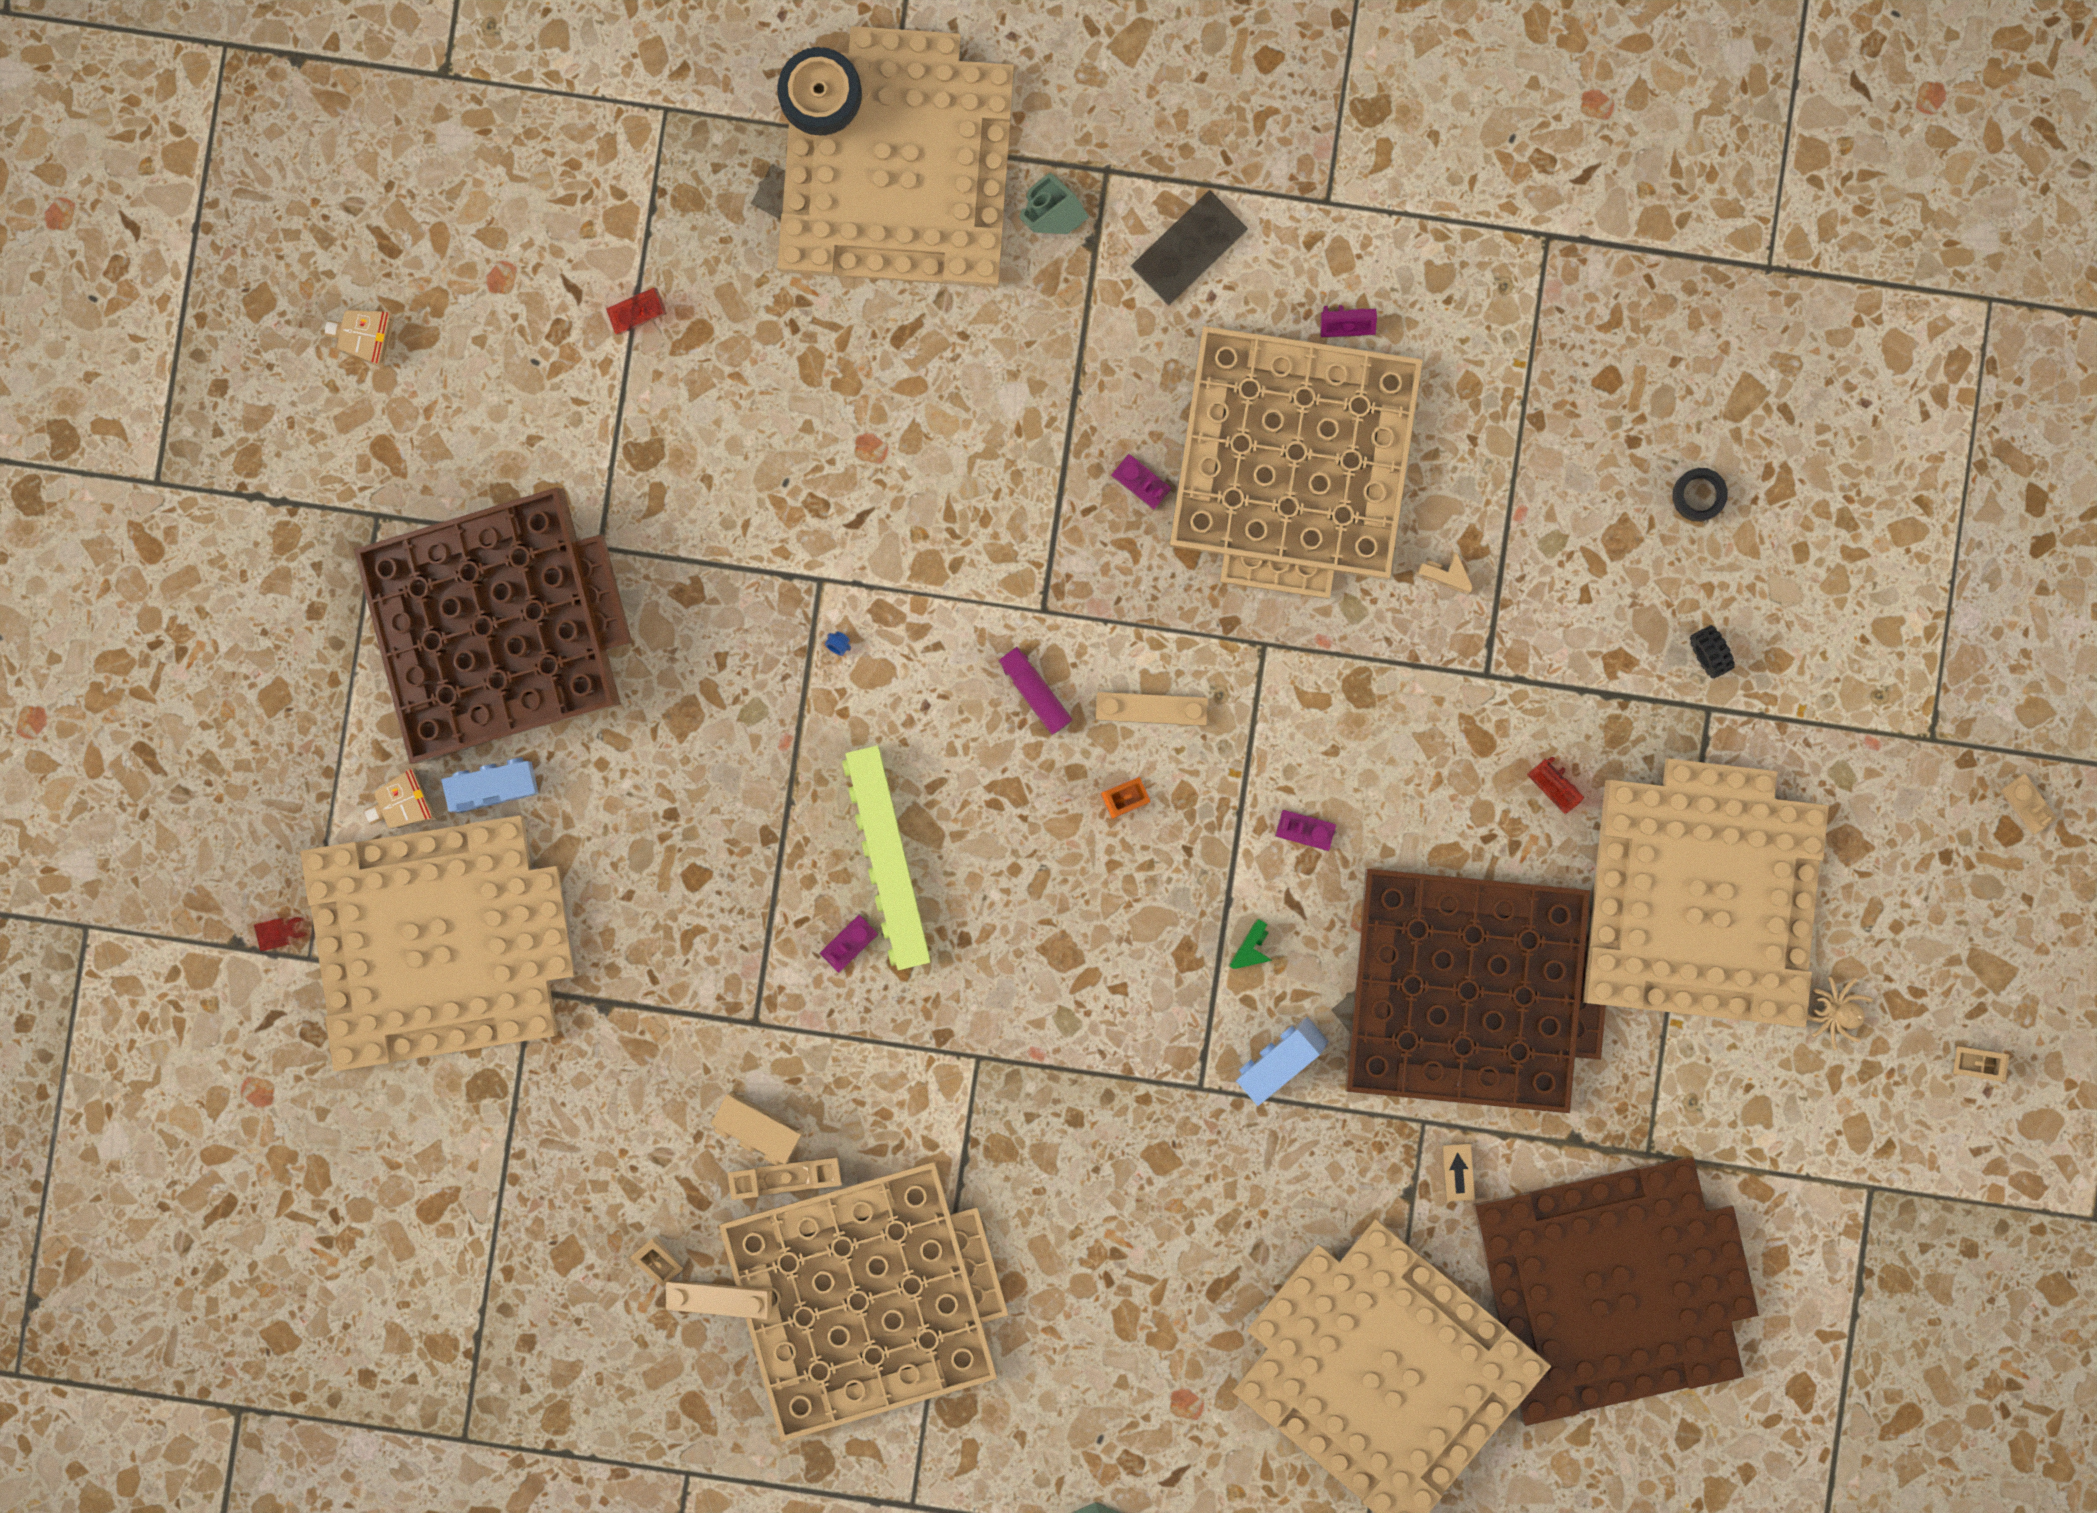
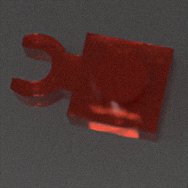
(275, 933)

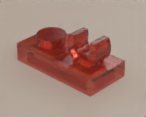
(636, 311)
(1555, 786)

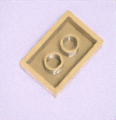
(756, 1129)

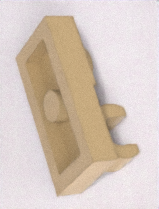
(2028, 804)

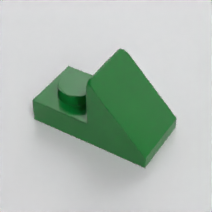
(1246, 954)

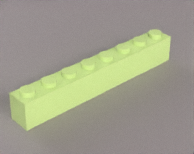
(887, 857)

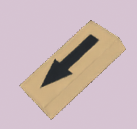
(1458, 1172)

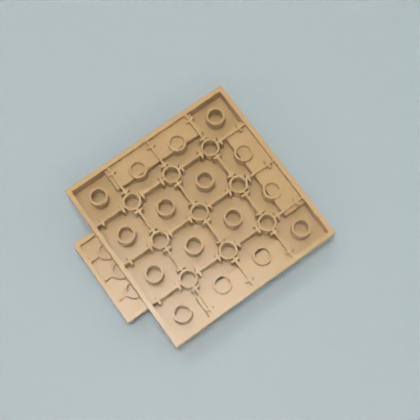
(912, 177)
(1294, 460)
(1705, 896)
(436, 942)
(869, 1299)
(1385, 1371)

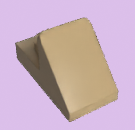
(1453, 578)

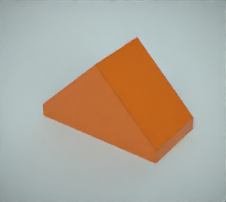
(1125, 797)

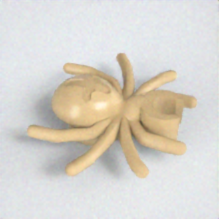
(1839, 1012)

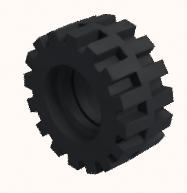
(1712, 651)

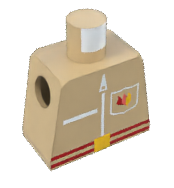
(363, 335)
(401, 802)

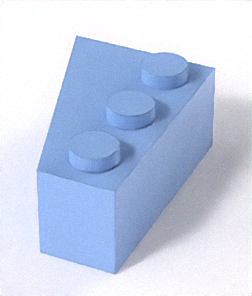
(489, 785)
(1281, 1061)

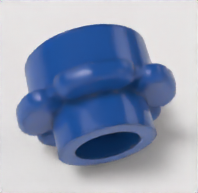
(838, 643)

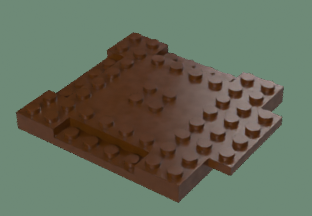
(493, 624)
(1471, 992)
(1618, 1286)

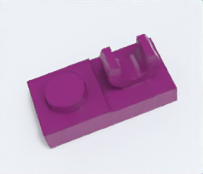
(1348, 323)
(1141, 482)
(1305, 830)
(848, 943)

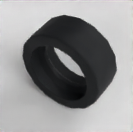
(1700, 473)

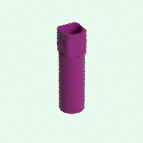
(1035, 691)

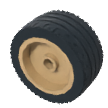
(821, 112)

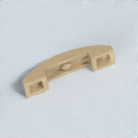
(784, 1178)

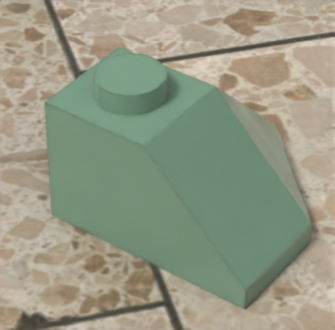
(1052, 208)

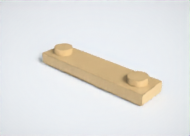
(1151, 708)
(719, 1299)

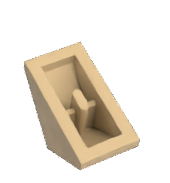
(1981, 1064)
(657, 1261)

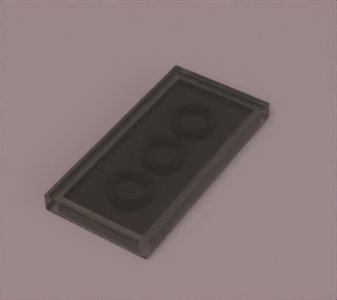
(1189, 248)

